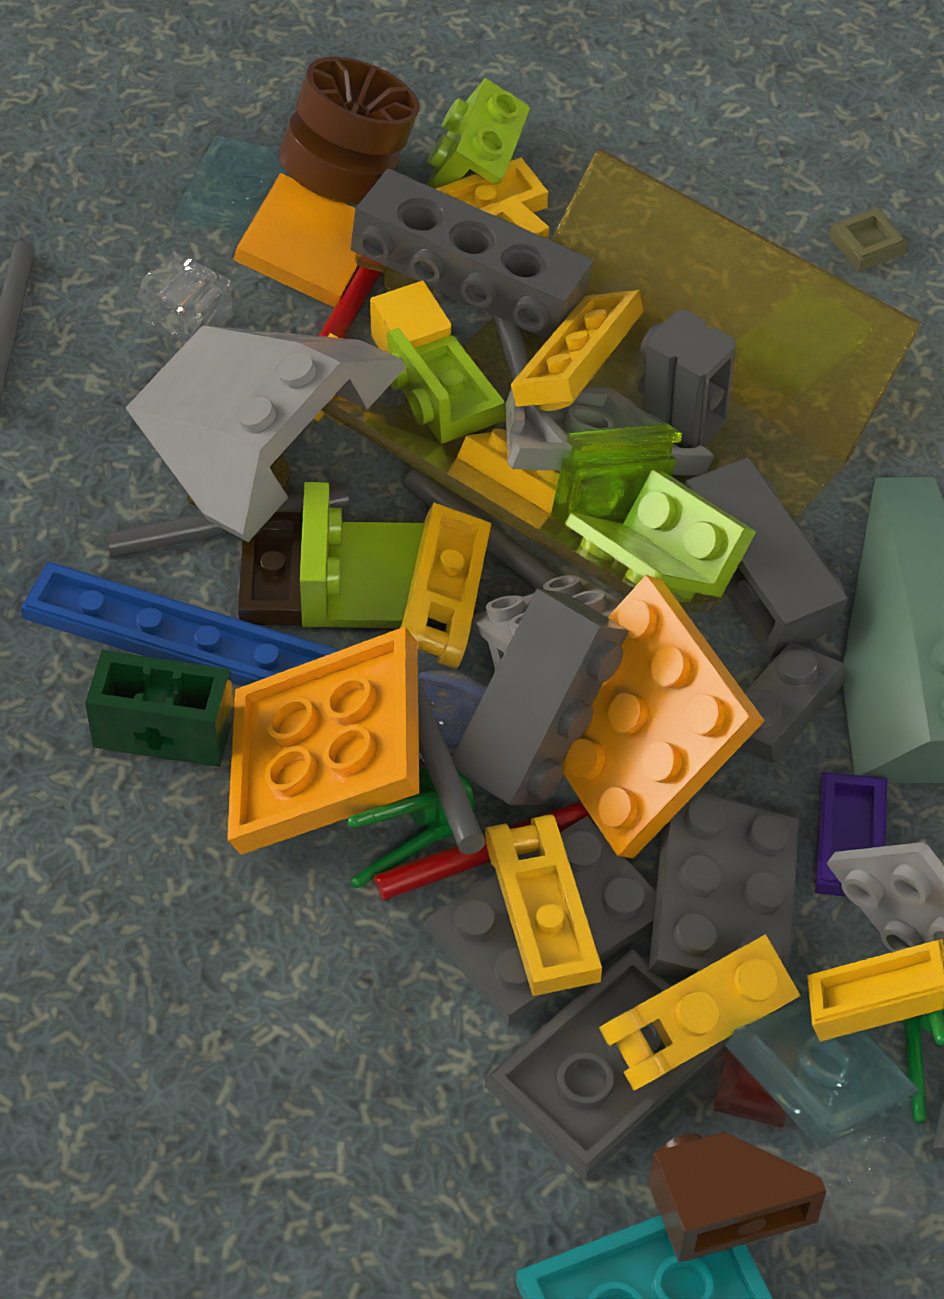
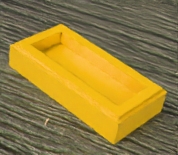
(877, 990)

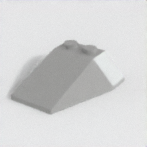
(239, 402)

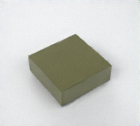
(868, 239)

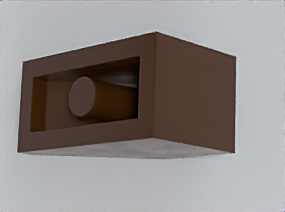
(728, 1194)

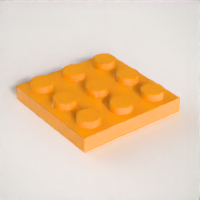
(656, 723)
(324, 741)

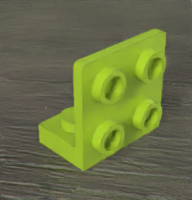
(671, 538)
(353, 569)

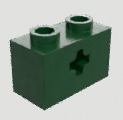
(160, 708)

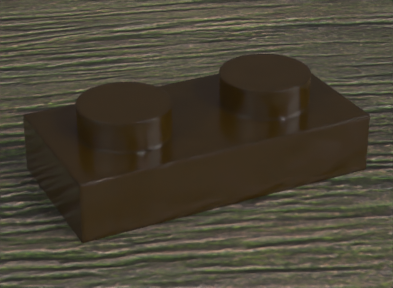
(272, 573)

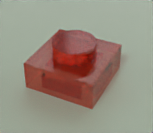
(745, 1097)

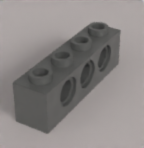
(469, 253)

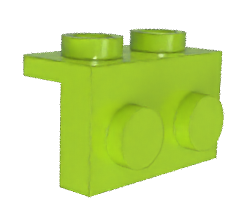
(478, 136)
(445, 387)

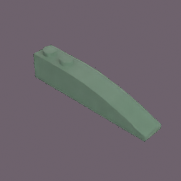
(898, 637)

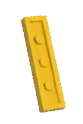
(576, 350)

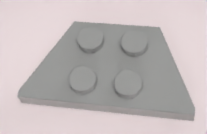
(539, 437)

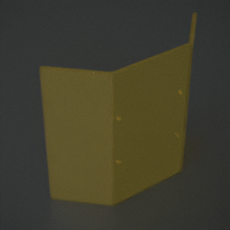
(804, 368)

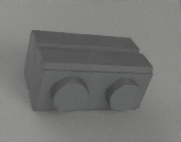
(688, 376)

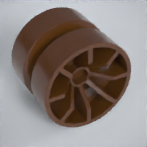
(347, 128)

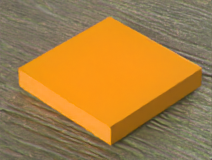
(301, 241)

